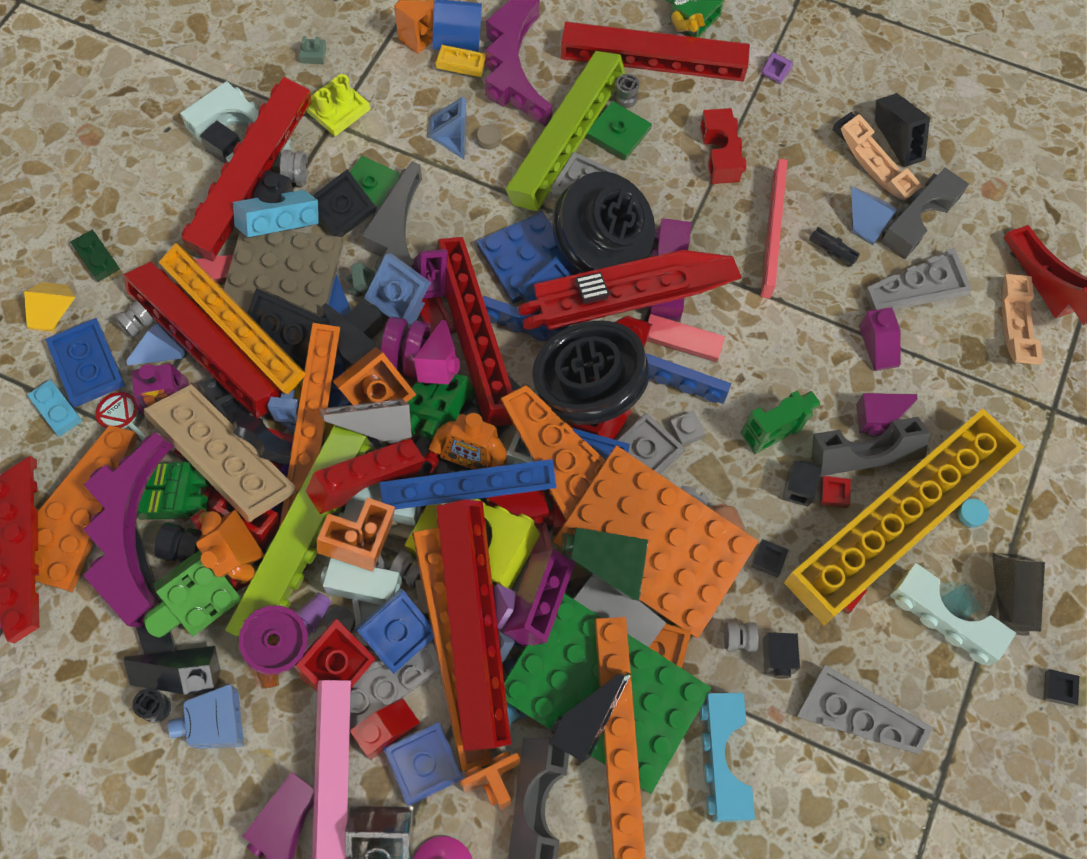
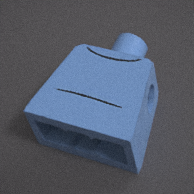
(211, 720)

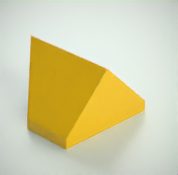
(46, 305)

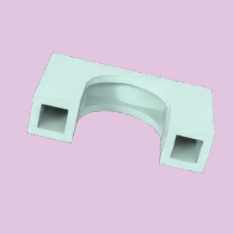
(226, 106)
(358, 583)

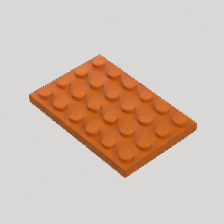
(690, 547)

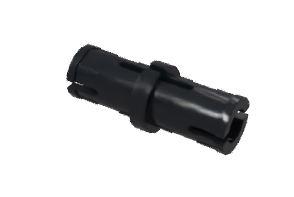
(834, 246)

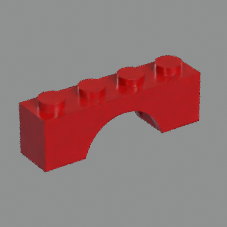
(339, 483)

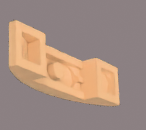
(876, 161)
(1017, 320)

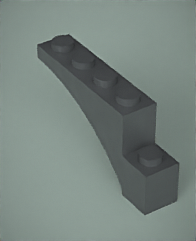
(388, 228)

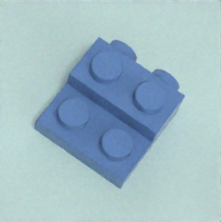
(398, 289)

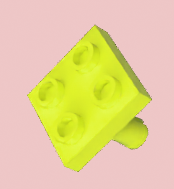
(337, 105)

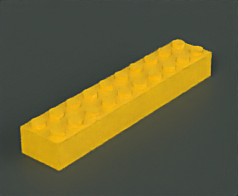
(902, 516)

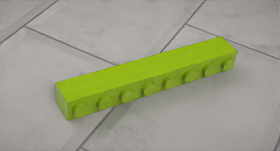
(565, 131)
(297, 536)

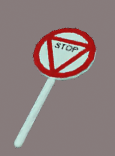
(119, 411)

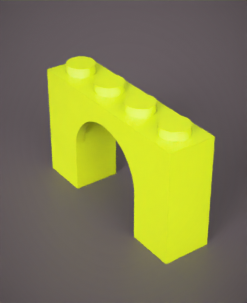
(510, 544)

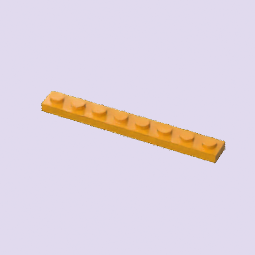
(232, 319)

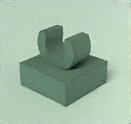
(312, 51)
(361, 278)

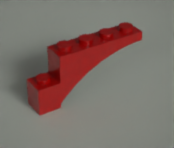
(1057, 283)

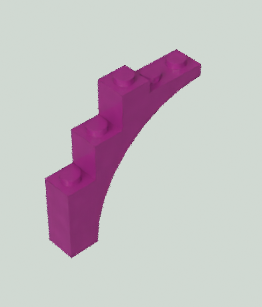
(508, 80)
(119, 491)
(281, 820)

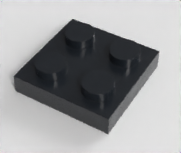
(343, 204)

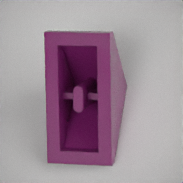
(432, 267)

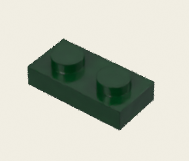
(95, 255)

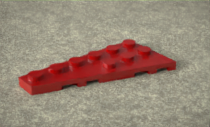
(17, 551)

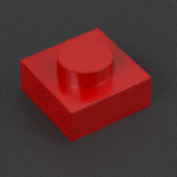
(835, 491)

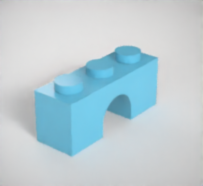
(260, 218)

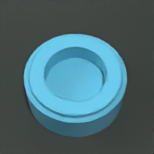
(973, 513)

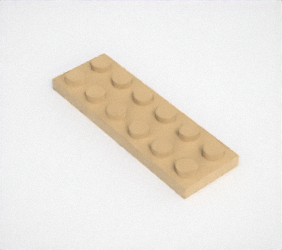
(220, 456)

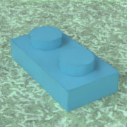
(54, 408)

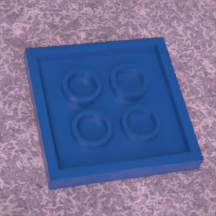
(521, 252)

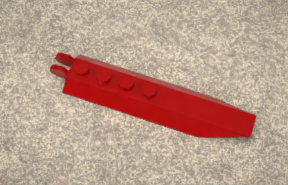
(630, 287)

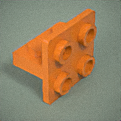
(495, 788)

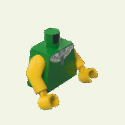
(695, 15)

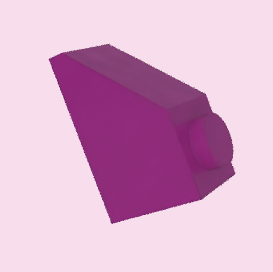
(882, 338)
(878, 410)

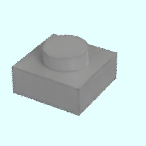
(687, 428)

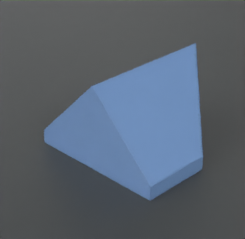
(450, 127)
(870, 215)
(156, 347)

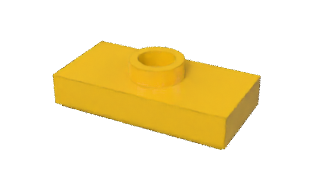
(461, 61)

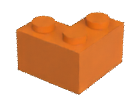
(415, 23)
(360, 541)

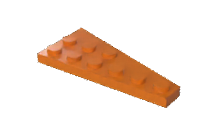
(551, 438)
(61, 519)

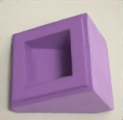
(777, 67)
(504, 604)

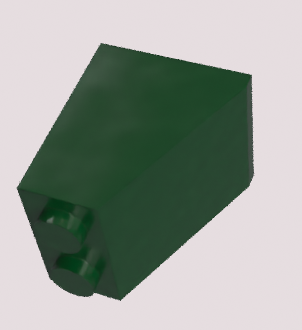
(608, 557)

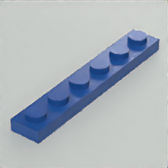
(469, 484)

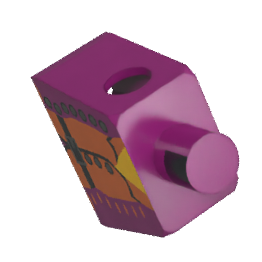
(156, 383)

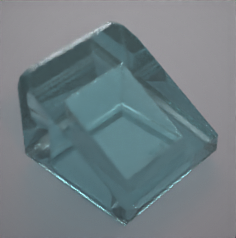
(962, 602)

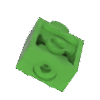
(190, 597)

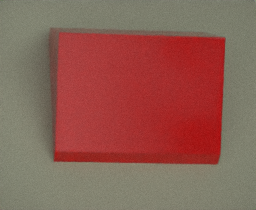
(334, 657)

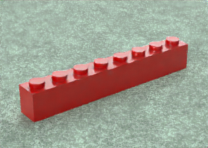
(657, 51)
(243, 173)
(475, 333)
(201, 337)
(473, 626)

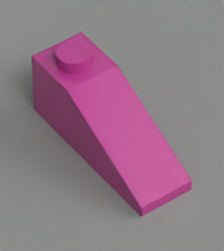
(437, 357)

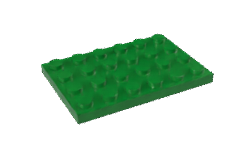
(564, 672)

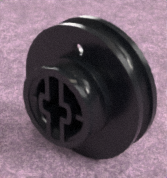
(602, 222)
(585, 352)

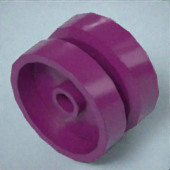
(403, 343)
(276, 622)

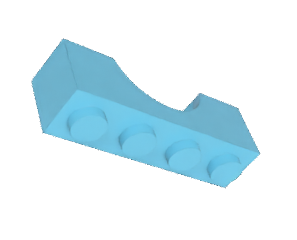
(729, 797)

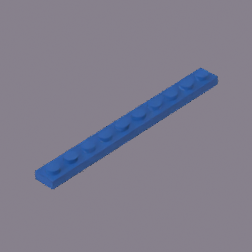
(661, 370)

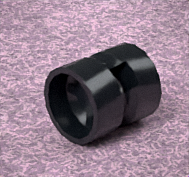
(175, 542)

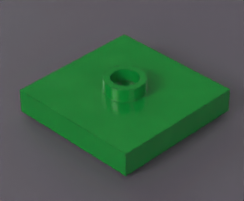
(618, 130)
(374, 179)

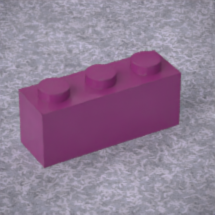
(539, 598)

